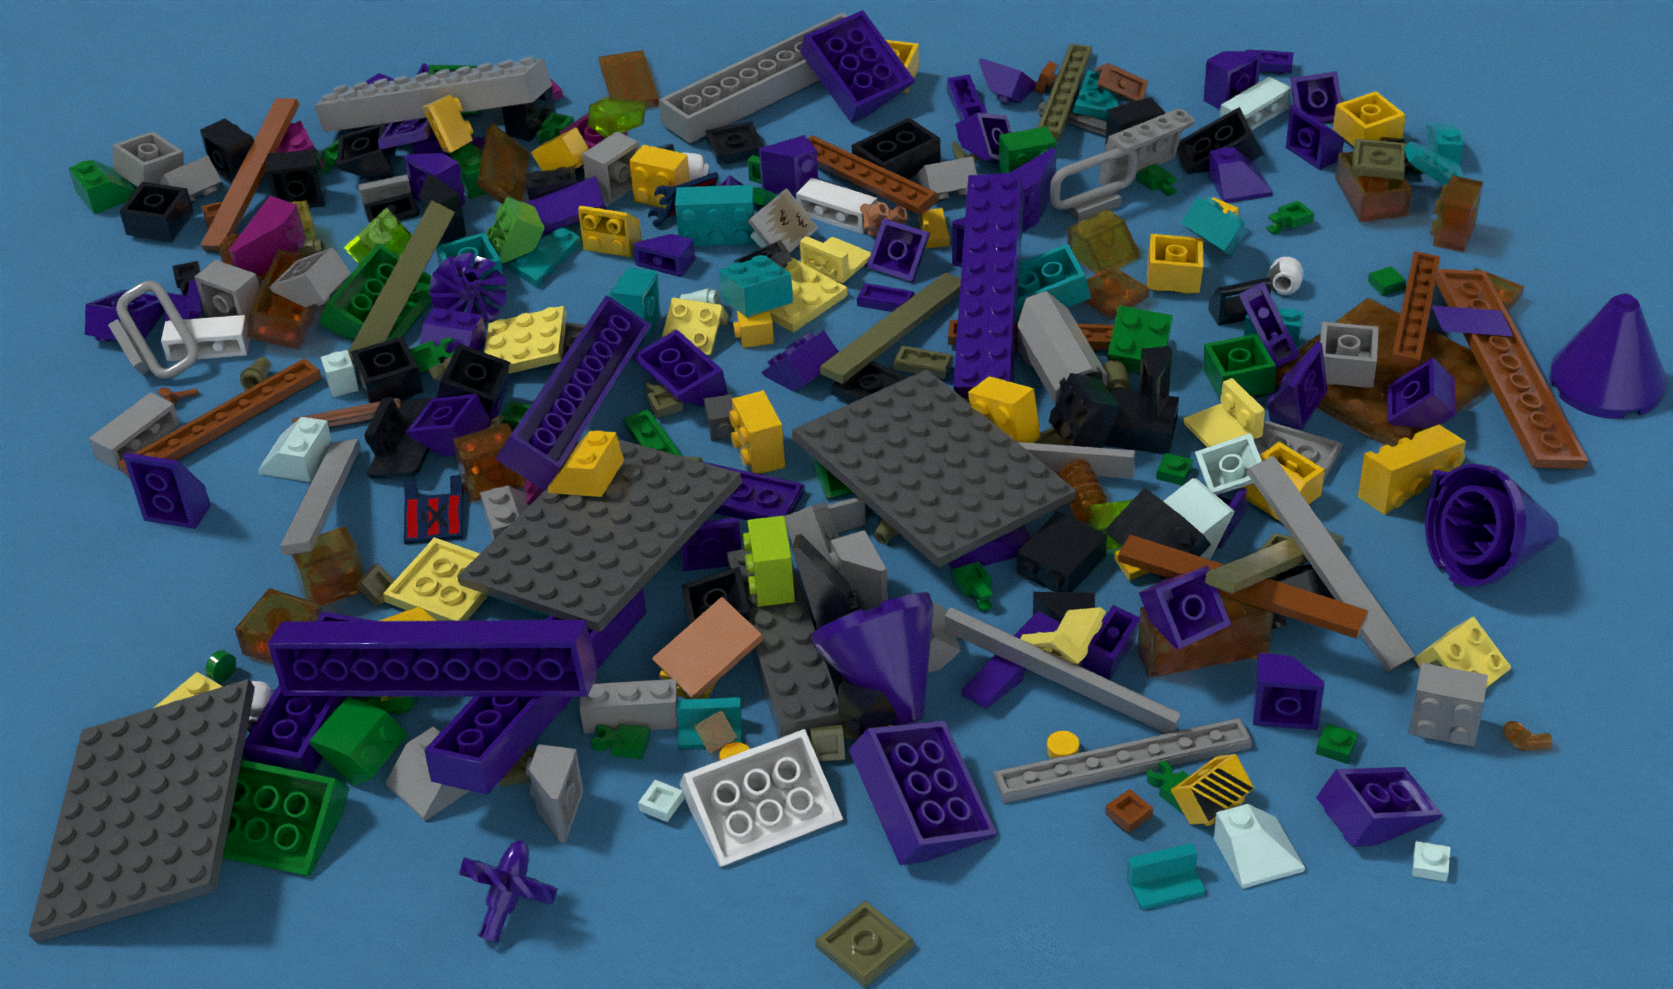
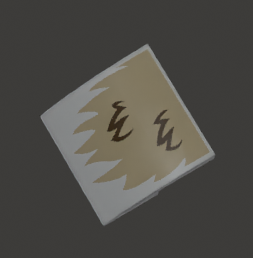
(783, 221)

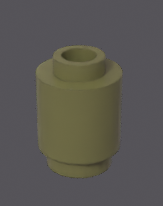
(1117, 375)

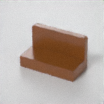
(1121, 82)

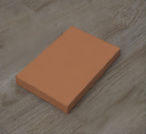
(708, 648)

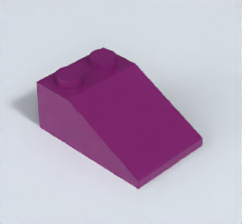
(272, 228)

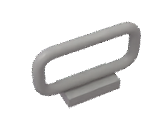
(1100, 198)
(133, 341)

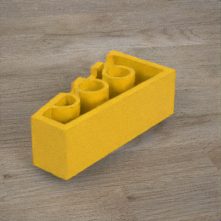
(1408, 468)

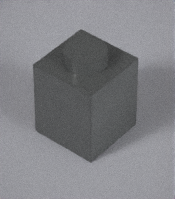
(718, 418)

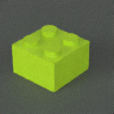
(769, 561)

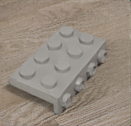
(1153, 140)

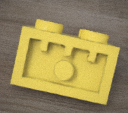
(833, 257)
(696, 322)
(1232, 418)
(1072, 635)
(1466, 649)

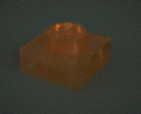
(716, 732)

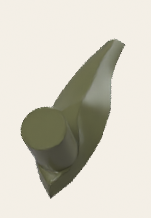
(959, 153)

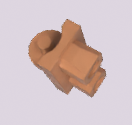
(875, 213)

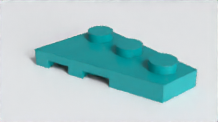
(1093, 100)
(1432, 163)
(547, 254)

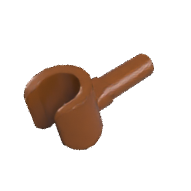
(174, 397)

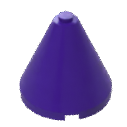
(1610, 363)
(1484, 526)
(884, 651)

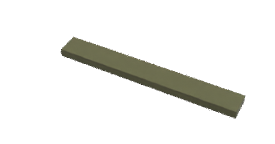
(1065, 89)
(404, 277)
(891, 328)
(1260, 565)

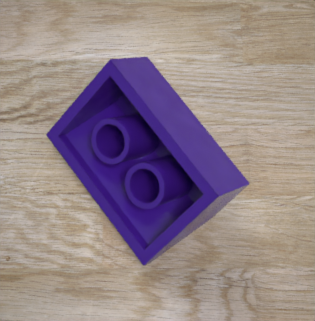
(682, 369)

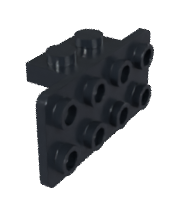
(388, 438)

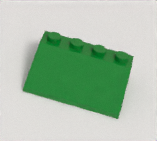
(357, 295)
(283, 817)

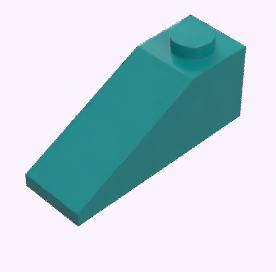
(1445, 140)

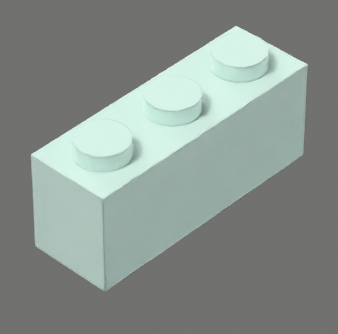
(1260, 101)

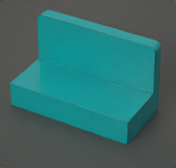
(696, 710)
(1164, 876)

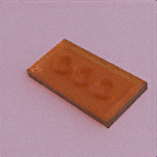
(629, 77)
(502, 166)

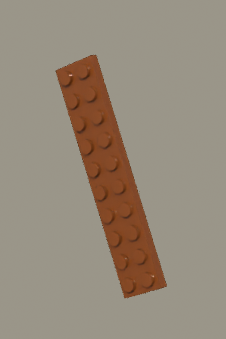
(1514, 376)

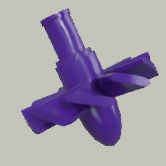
(458, 286)
(506, 885)

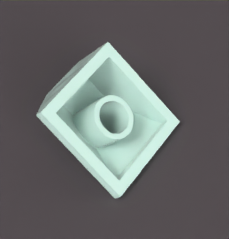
(1226, 464)
(1255, 846)

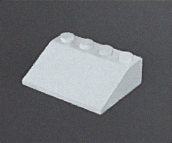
(760, 798)

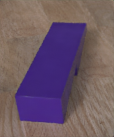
(964, 96)
(1000, 674)

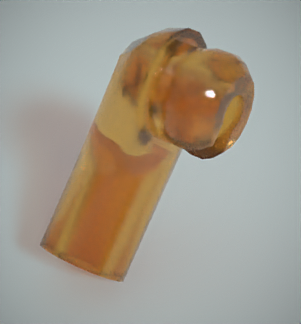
(1525, 739)

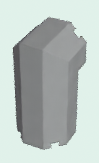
(1054, 344)

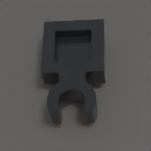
(184, 273)

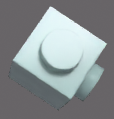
(339, 373)

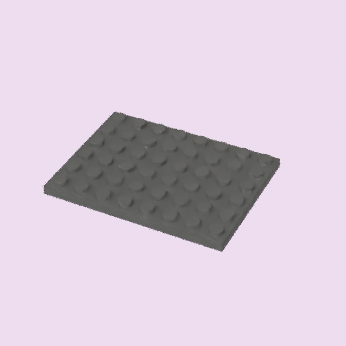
(933, 467)
(596, 553)
(145, 812)

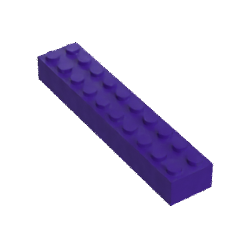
(989, 281)
(573, 393)
(434, 658)
(497, 731)

